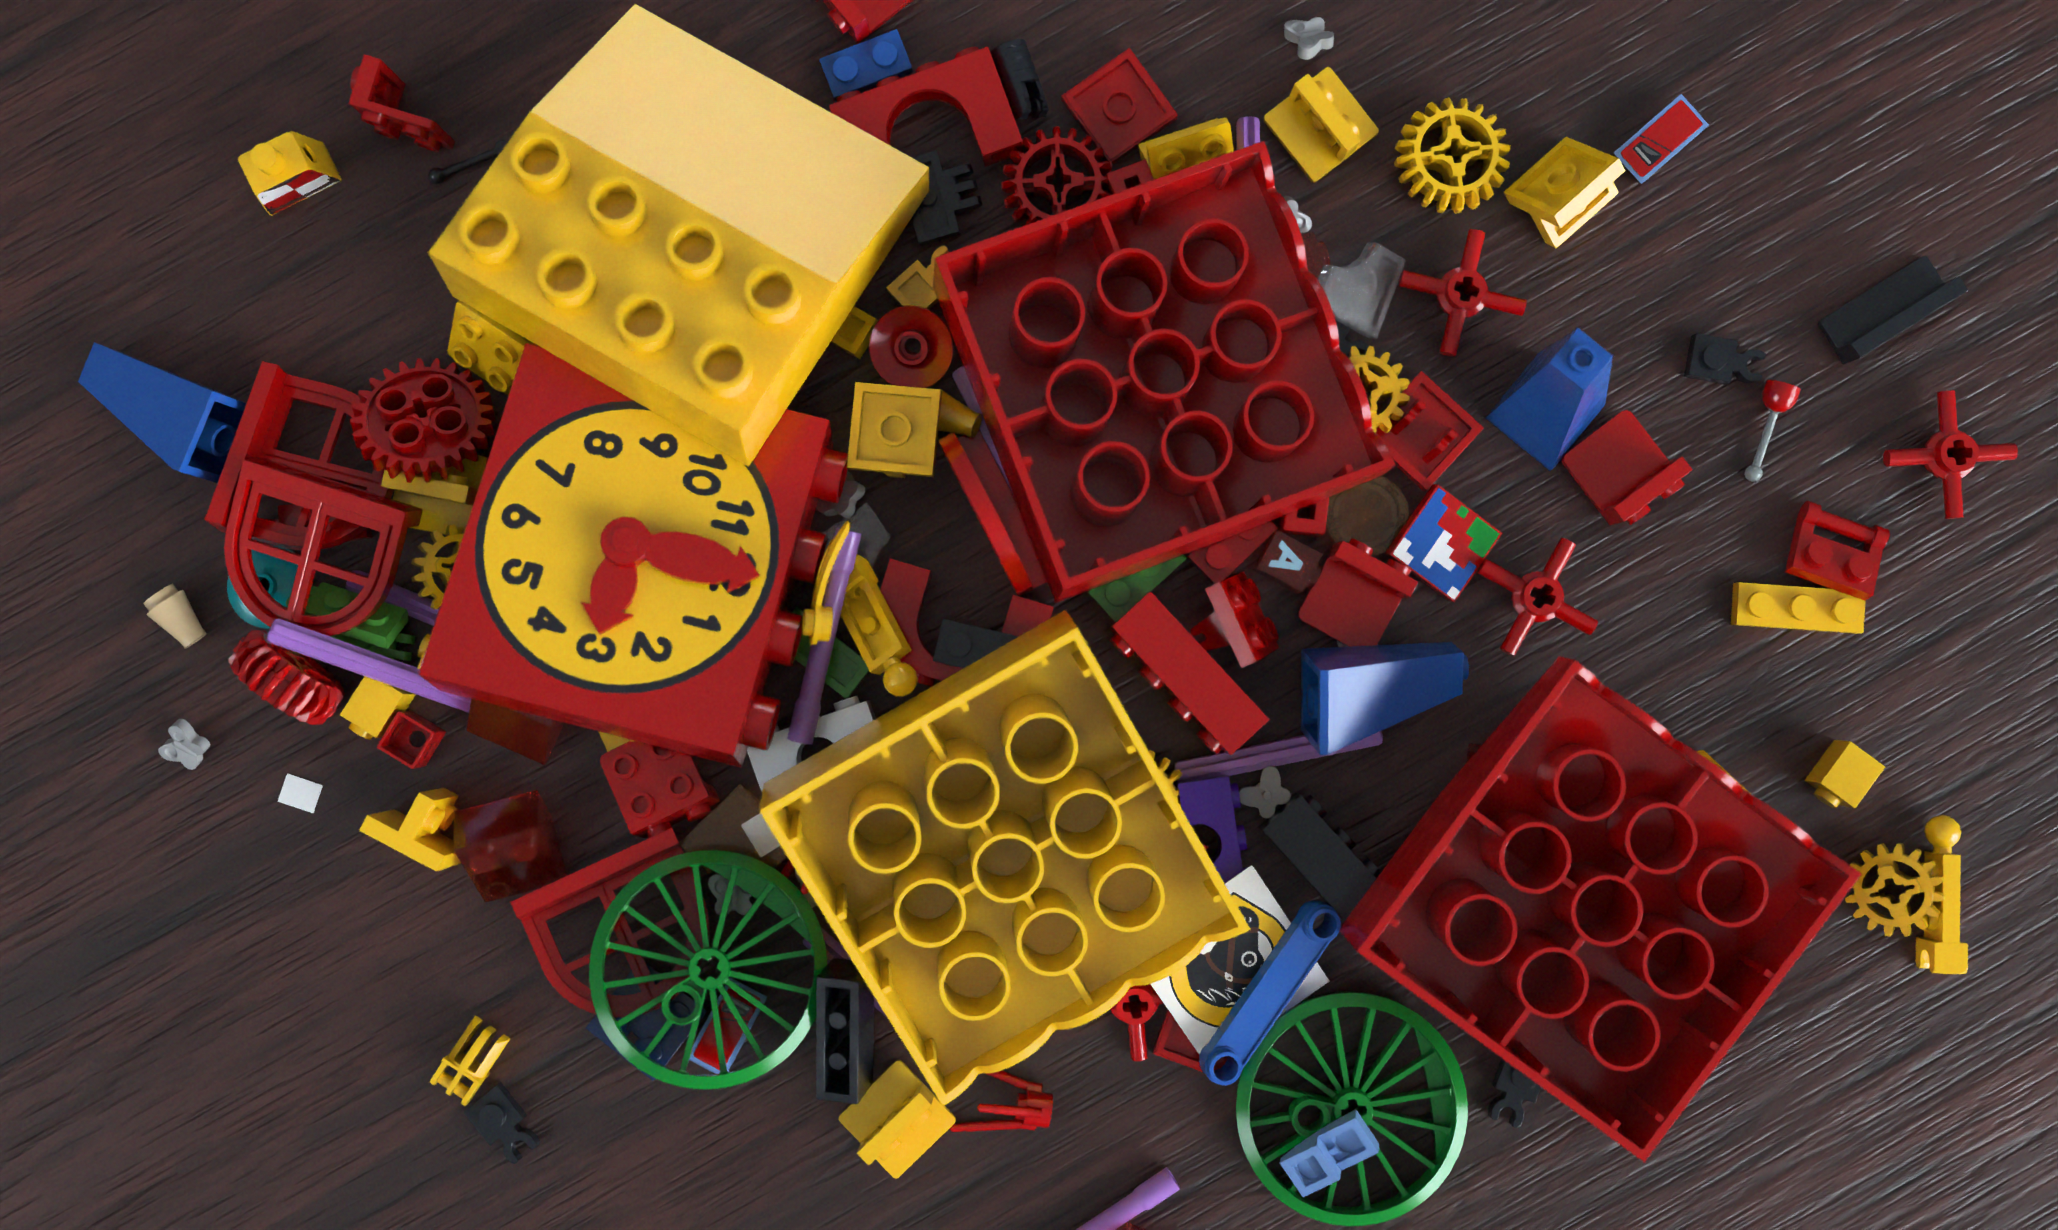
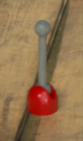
(1777, 398)

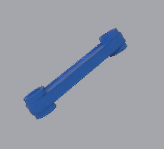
(1269, 992)

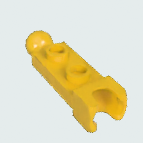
(876, 630)
(1941, 943)

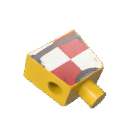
(283, 171)

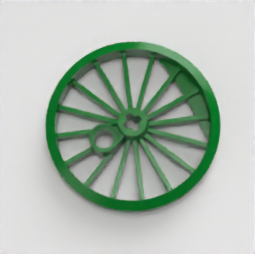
(768, 888)
(1444, 1089)

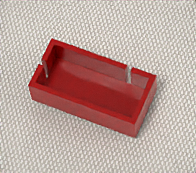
(1188, 674)

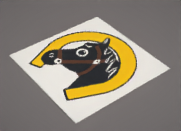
(1216, 978)

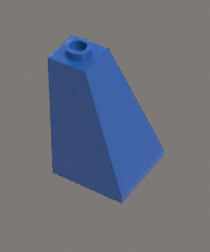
(1555, 397)
(172, 415)
(1371, 688)

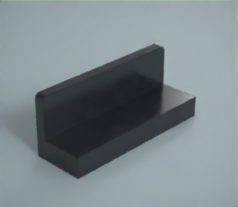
(1888, 309)

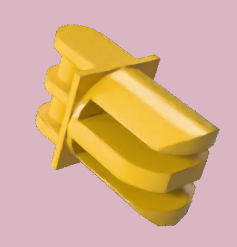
(468, 1064)

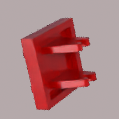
(1429, 433)
(1238, 621)

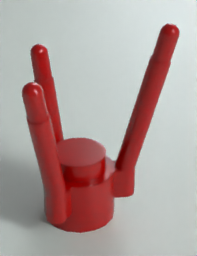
(1030, 1111)

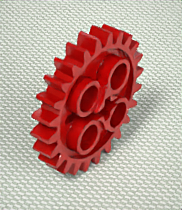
(419, 409)

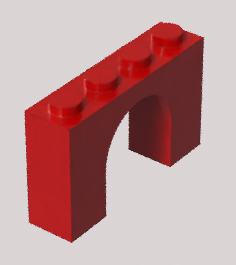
(964, 82)
(905, 593)

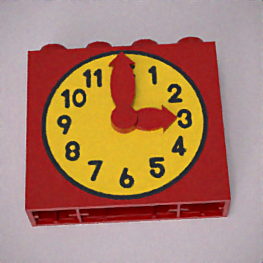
(632, 568)

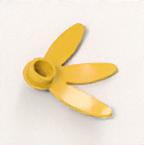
(818, 619)

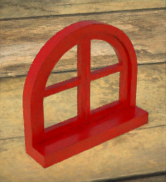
(258, 438)
(325, 499)
(994, 509)
(601, 881)

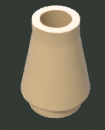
(175, 615)

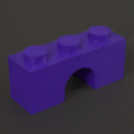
(1213, 803)

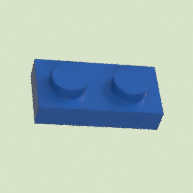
(866, 64)

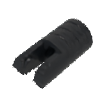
(1020, 79)

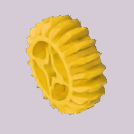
(1485, 148)

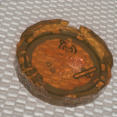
(1368, 513)

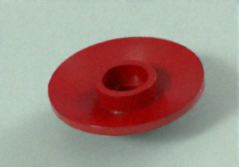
(893, 358)

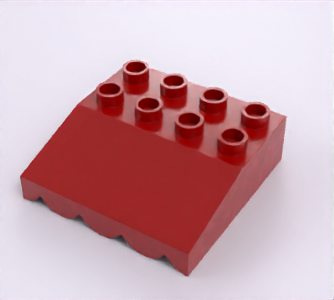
(1158, 370)
(1598, 905)

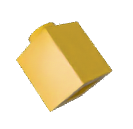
(374, 707)
(1844, 775)

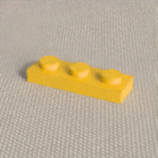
(1796, 608)

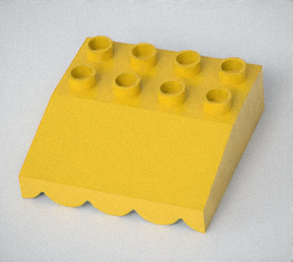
(681, 230)
(1001, 857)

